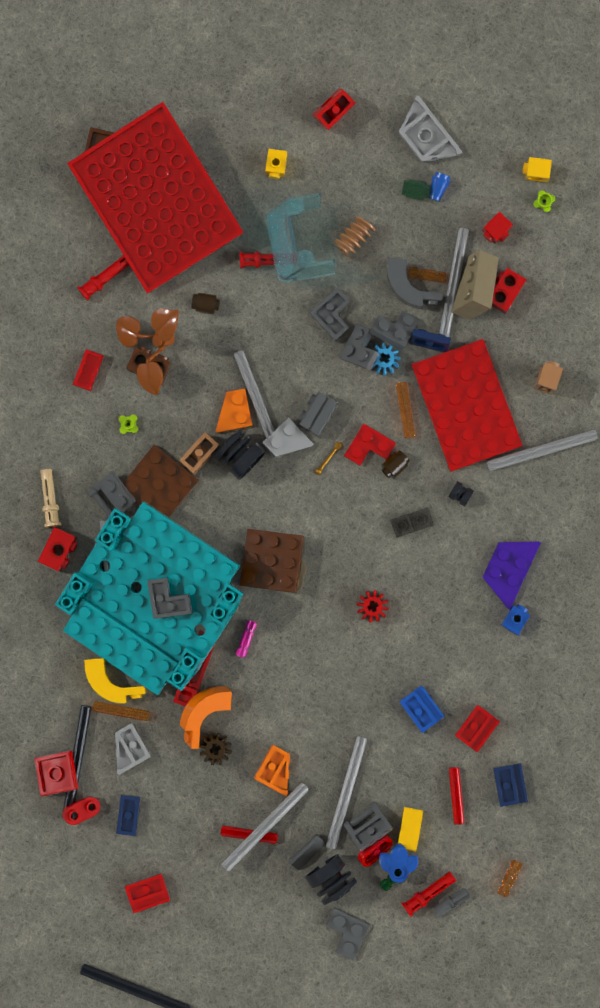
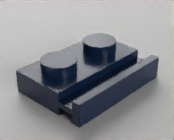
(510, 784)

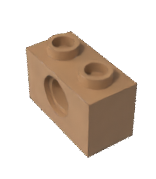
(548, 377)
(199, 453)

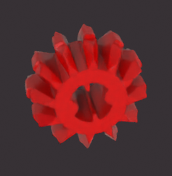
(378, 609)

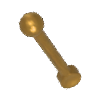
(318, 471)

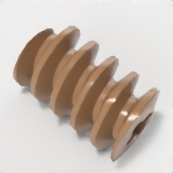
(353, 236)

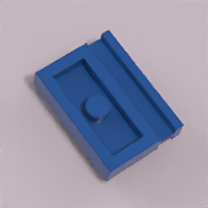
(421, 709)

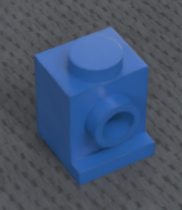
(510, 624)

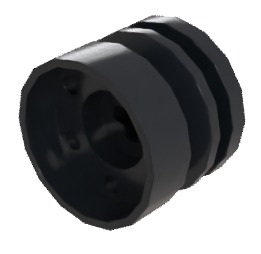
(240, 454)
(331, 880)

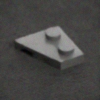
(129, 748)

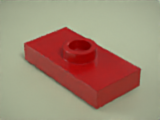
(88, 370)

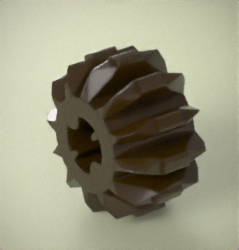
(210, 745)

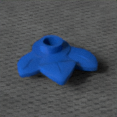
(398, 860)

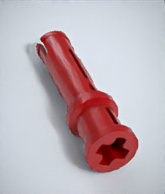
(257, 262)
(96, 283)
(421, 898)

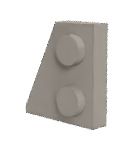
(286, 439)

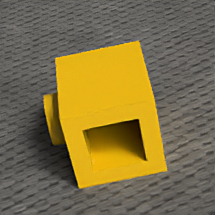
(276, 163)

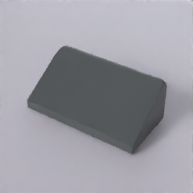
(311, 848)

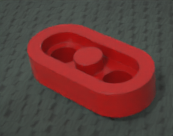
(81, 810)
(372, 853)

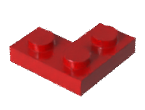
(367, 440)

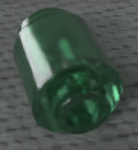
(415, 189)

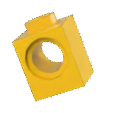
(537, 169)

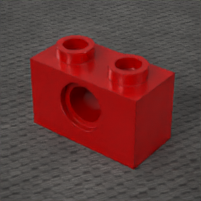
(333, 108)
(48, 555)

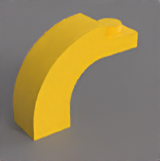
(99, 681)

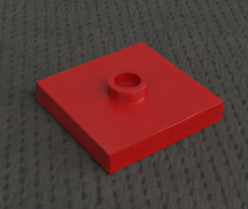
(56, 773)

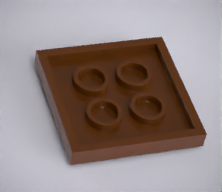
(160, 482)
(272, 560)

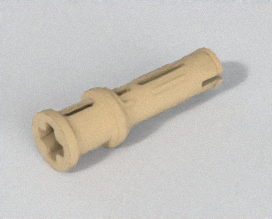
(50, 508)

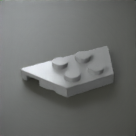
(426, 134)

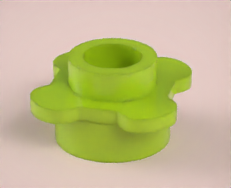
(542, 195)
(132, 420)

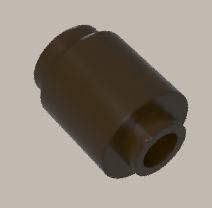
(205, 303)
(395, 464)

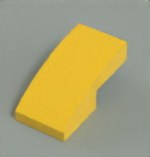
(410, 828)

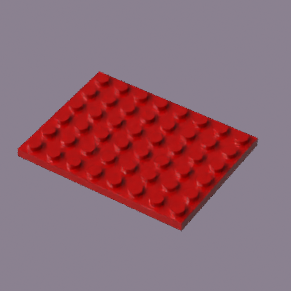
(155, 197)

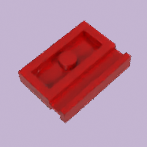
(477, 728)
(147, 893)

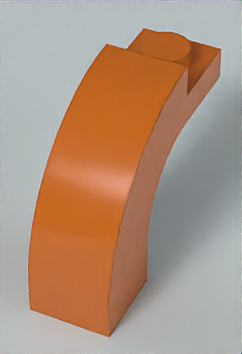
(199, 708)

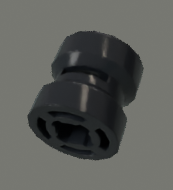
(456, 493)

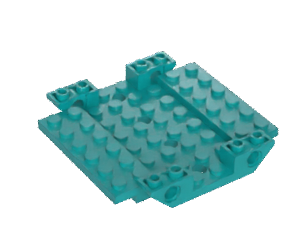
(121, 623)

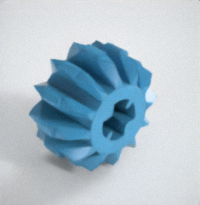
(391, 360)

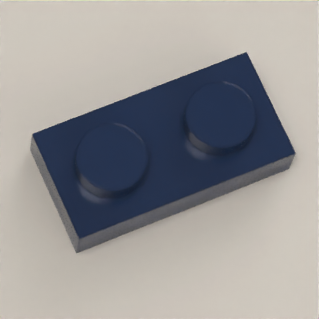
(430, 340)
(128, 815)

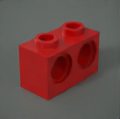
(508, 292)

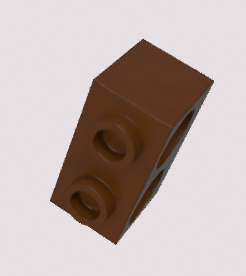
(144, 352)

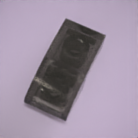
(412, 522)

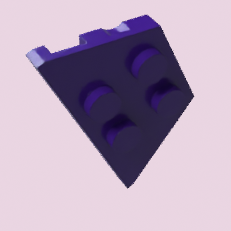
(508, 568)

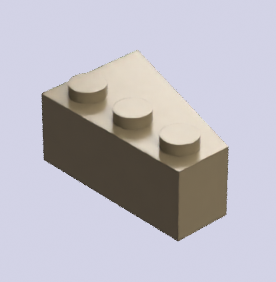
(476, 285)

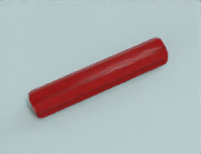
(456, 795)
(241, 833)

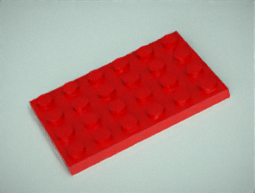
(466, 405)

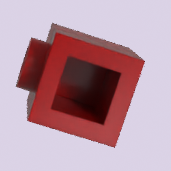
(497, 228)

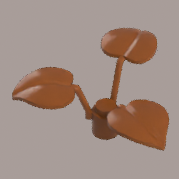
(164, 323)

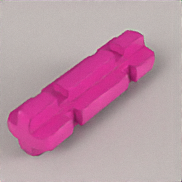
(246, 639)

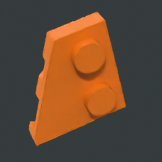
(234, 412)
(274, 770)

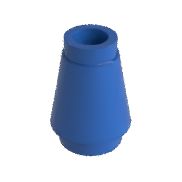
(438, 186)

